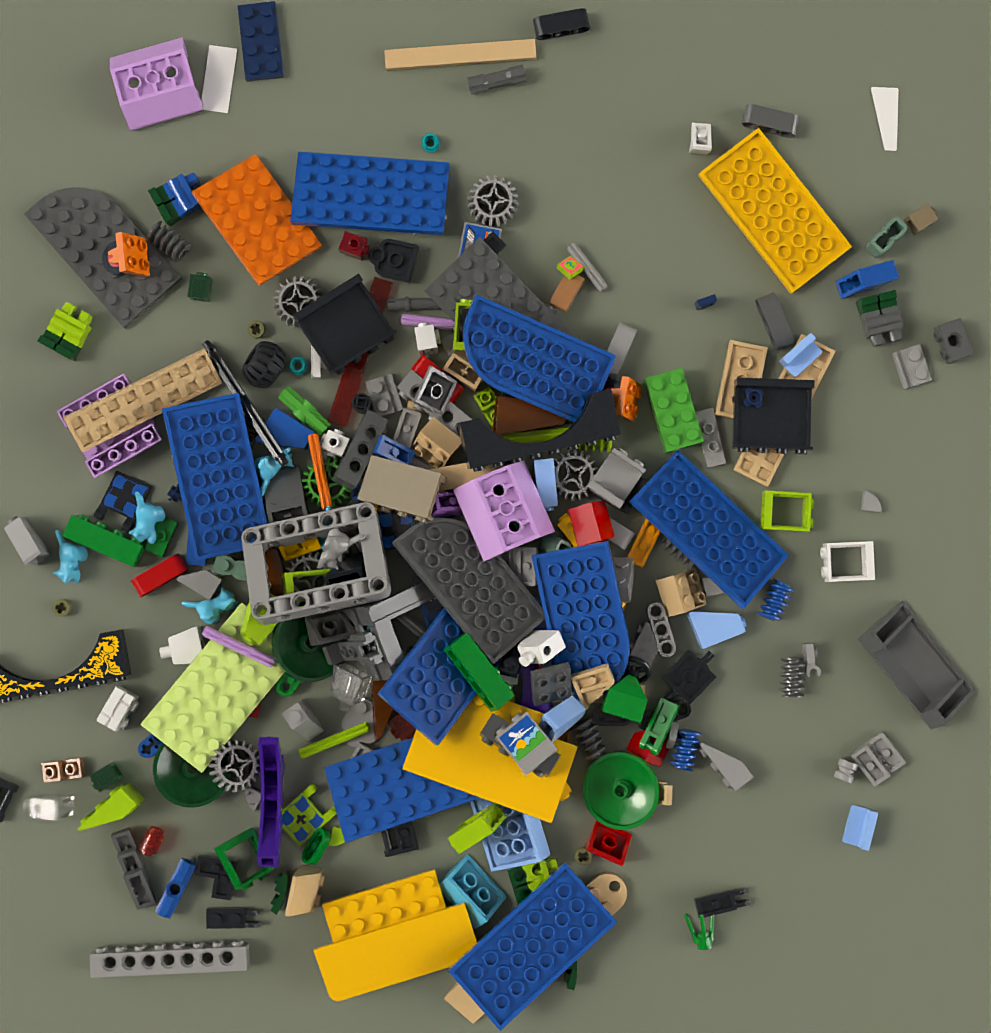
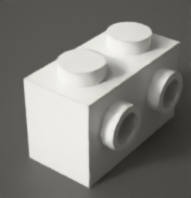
(427, 339)

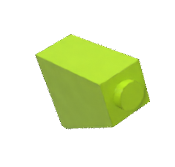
(252, 630)

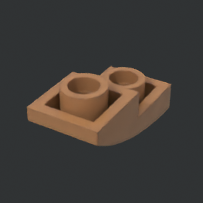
(566, 292)
(63, 769)

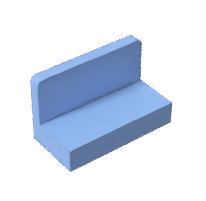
(801, 355)
(860, 827)

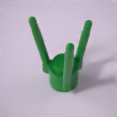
(703, 938)

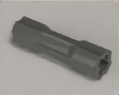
(511, 76)

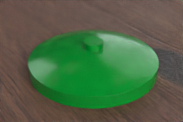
(621, 790)

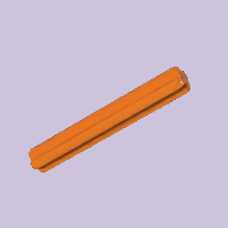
(319, 470)

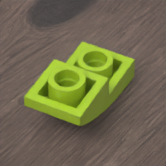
(486, 402)

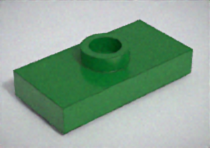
(164, 531)

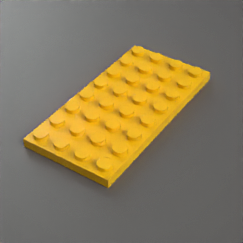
(774, 210)

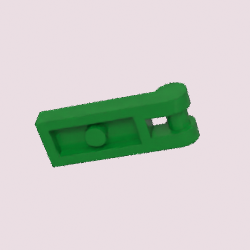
(659, 726)

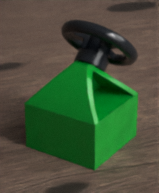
(627, 697)

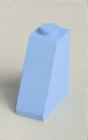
(545, 482)
(715, 627)
(561, 718)

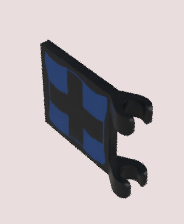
(121, 498)
(393, 526)

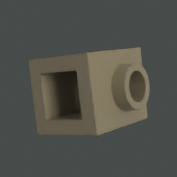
(921, 219)

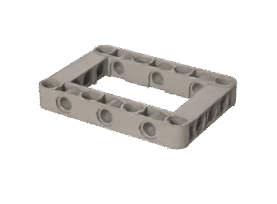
(322, 598)

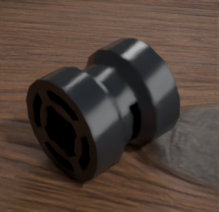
(361, 403)

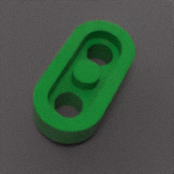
(286, 679)
(316, 846)

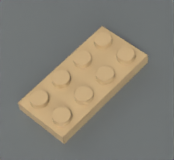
(741, 361)

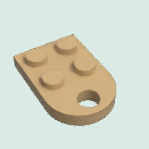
(609, 899)

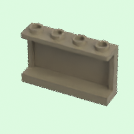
(401, 488)

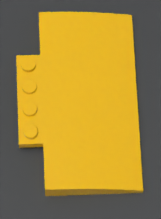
(483, 771)

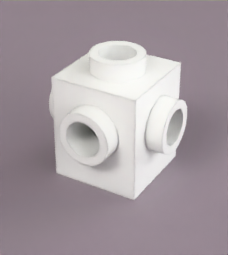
(327, 443)

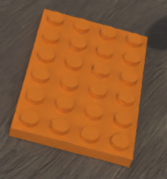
(256, 219)

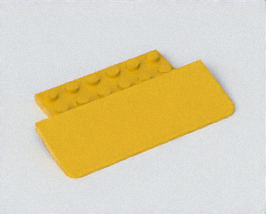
(391, 935)

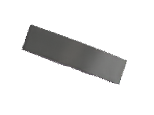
(133, 868)

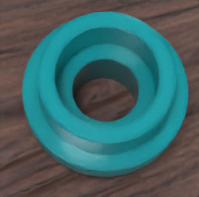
(430, 137)
(298, 359)

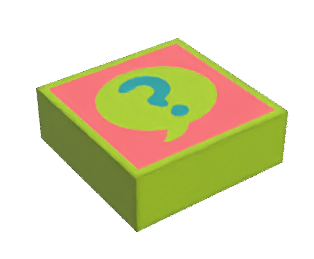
(570, 267)

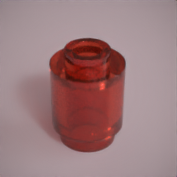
(151, 841)

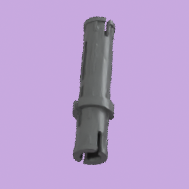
(412, 304)

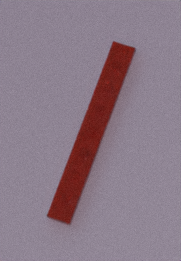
(353, 375)

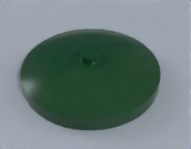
(296, 655)
(182, 782)

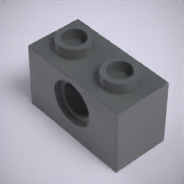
(956, 331)

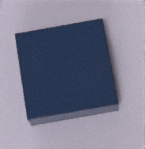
(705, 302)

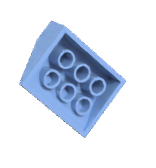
(515, 841)

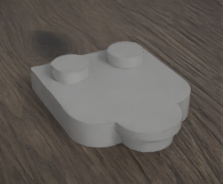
(359, 714)

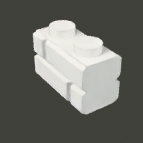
(118, 708)

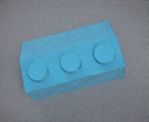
(471, 885)

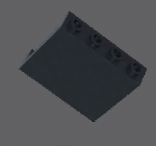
(344, 325)
(780, 422)

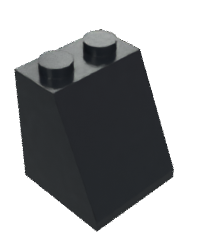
(351, 568)

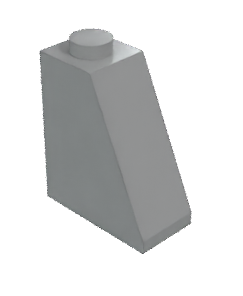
(26, 541)
(303, 720)

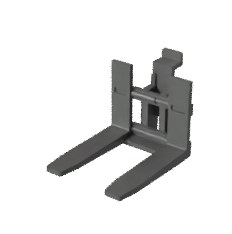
(378, 616)

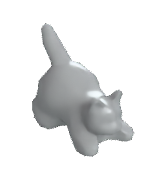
(334, 546)

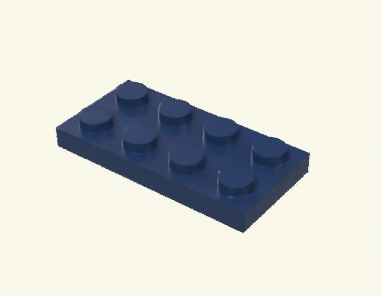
(260, 41)

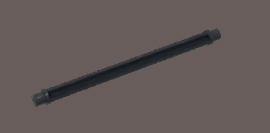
(248, 407)

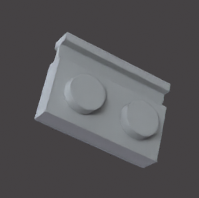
(911, 366)
(384, 395)
(522, 565)

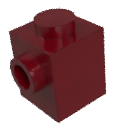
(353, 246)

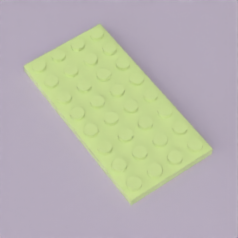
(212, 697)

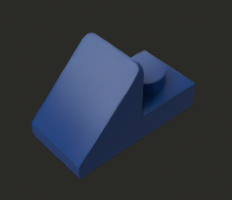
(393, 450)

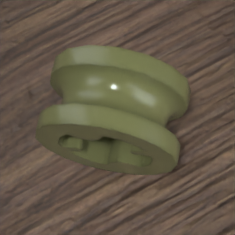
(261, 327)
(59, 602)
(583, 862)

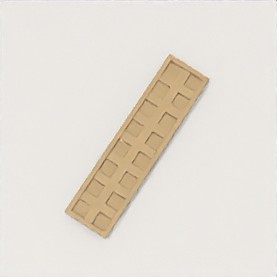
(142, 400)
(762, 466)

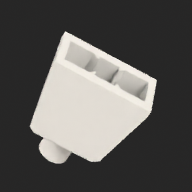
(184, 646)
(540, 646)

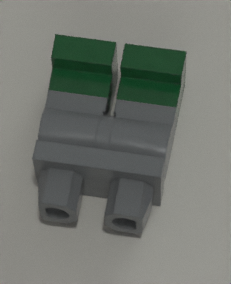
(880, 317)

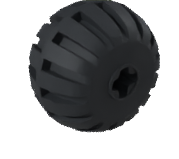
(264, 364)

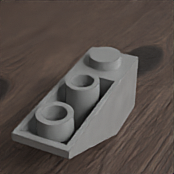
(731, 768)

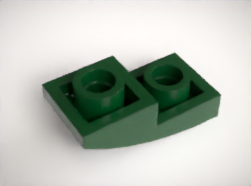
(282, 888)
(571, 976)

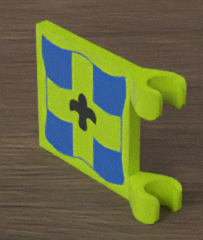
(303, 817)

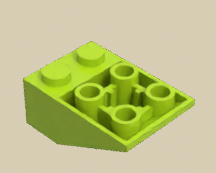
(121, 803)

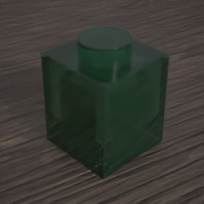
(200, 287)
(106, 777)

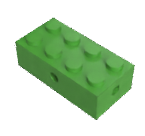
(673, 410)

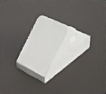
(700, 138)

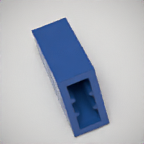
(867, 279)
(287, 431)

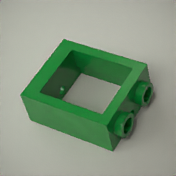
(250, 835)

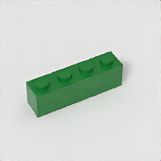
(104, 540)
(479, 672)

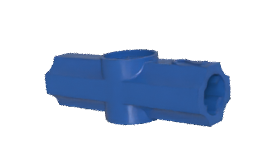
(171, 898)

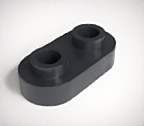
(609, 720)

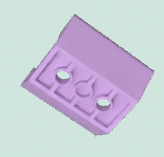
(156, 96)
(121, 447)
(490, 514)

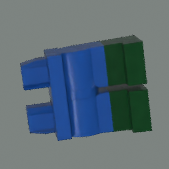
(176, 198)

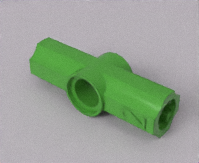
(304, 411)

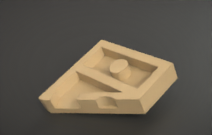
(592, 683)

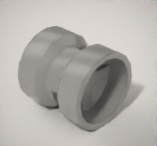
(846, 768)

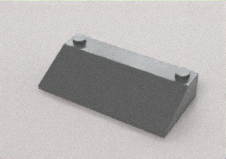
(917, 665)

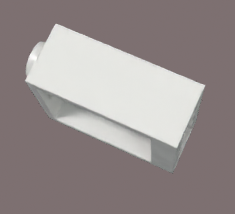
(867, 555)

